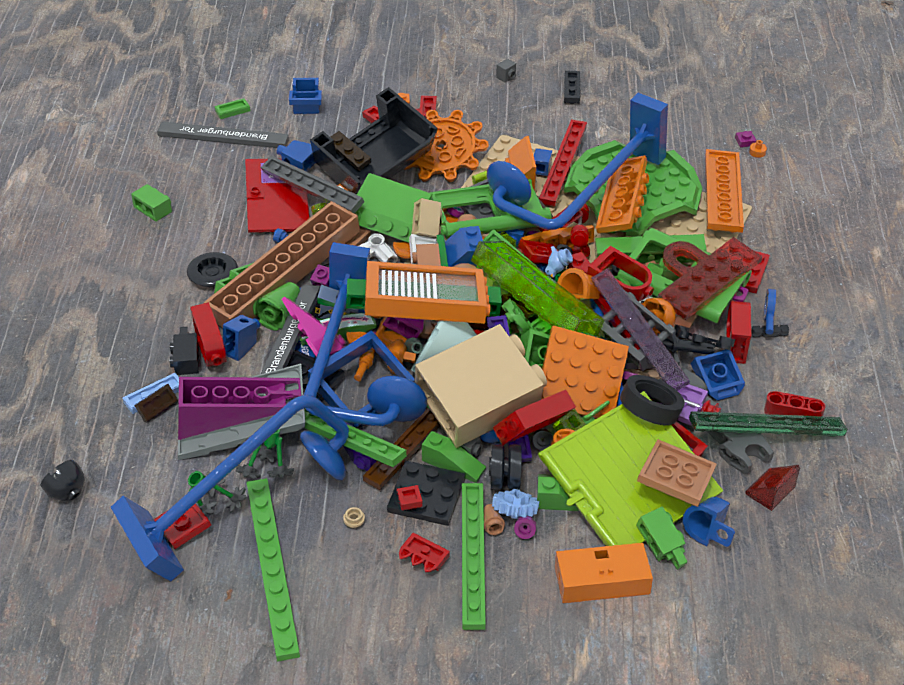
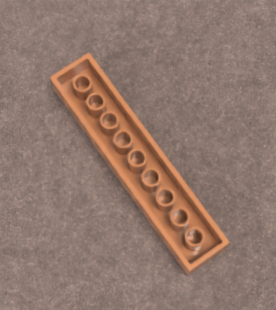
(285, 262)

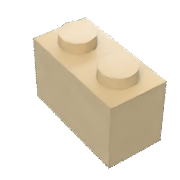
(426, 218)

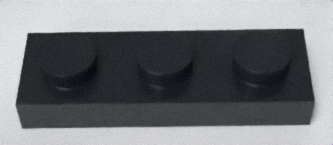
(572, 87)

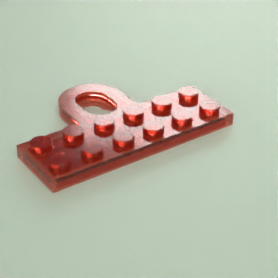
(709, 277)

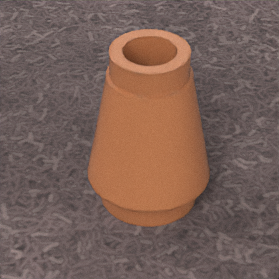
(493, 521)

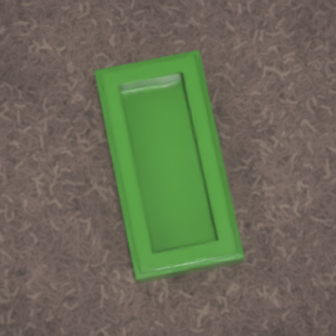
(232, 108)

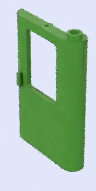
(483, 194)
(713, 309)

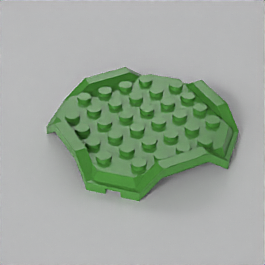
(670, 189)

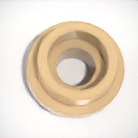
(354, 517)

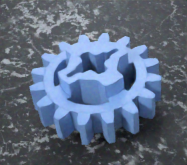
(515, 503)

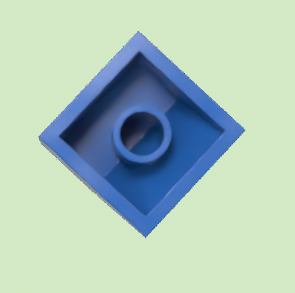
(462, 245)

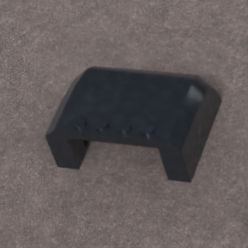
(391, 142)

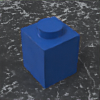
(543, 161)

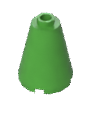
(271, 307)

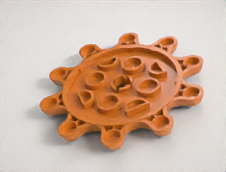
(458, 149)

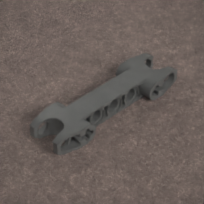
(735, 446)

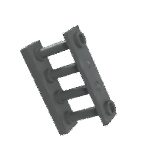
(614, 334)

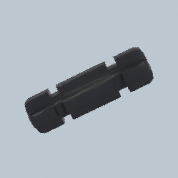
(757, 331)

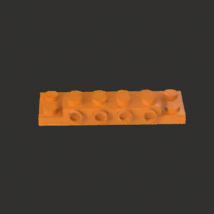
(623, 196)

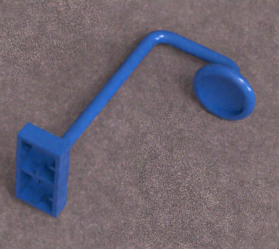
(647, 138)
(390, 396)
(148, 535)

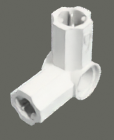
(380, 249)

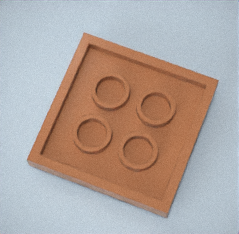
(677, 472)

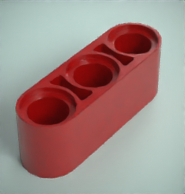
(789, 404)

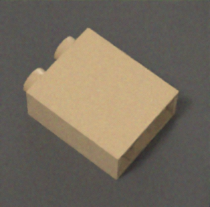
(479, 383)

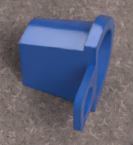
(706, 520)

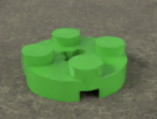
(515, 315)

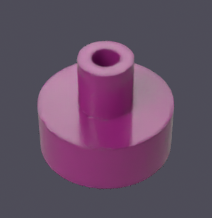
(525, 527)

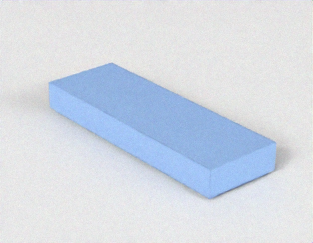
(133, 398)

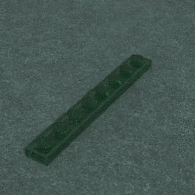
(767, 423)

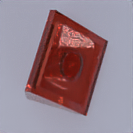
(774, 485)

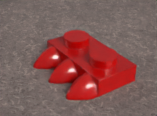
(424, 552)

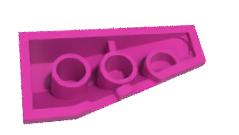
(312, 328)

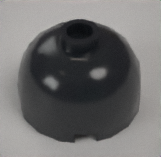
(65, 482)

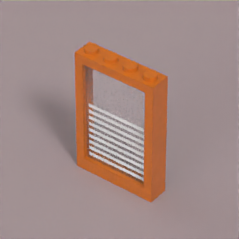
(426, 292)

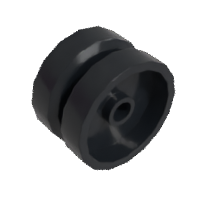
(505, 467)

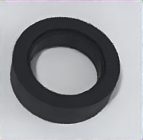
(661, 414)

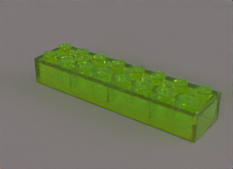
(535, 288)

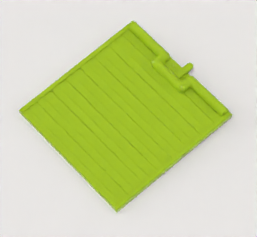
(601, 471)

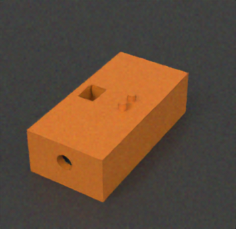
(603, 572)

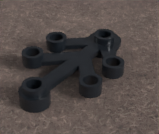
(723, 342)

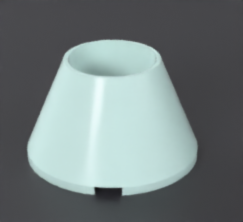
(444, 336)

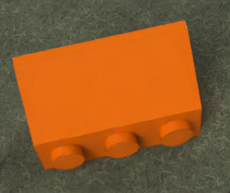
(522, 157)

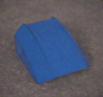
(719, 374)

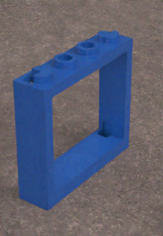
(350, 353)

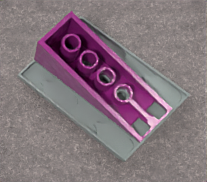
(228, 410)

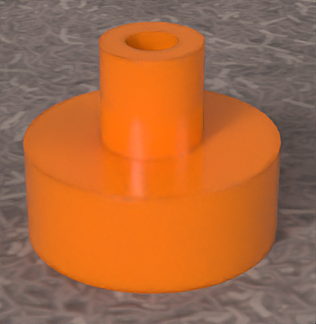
(758, 149)

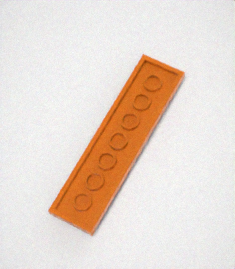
(723, 191)

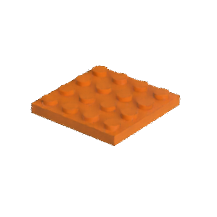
(584, 367)

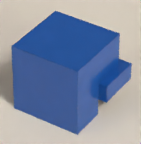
(305, 96)

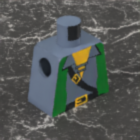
(326, 301)

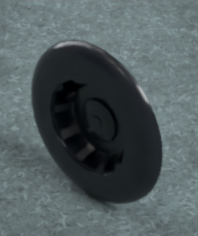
(210, 267)

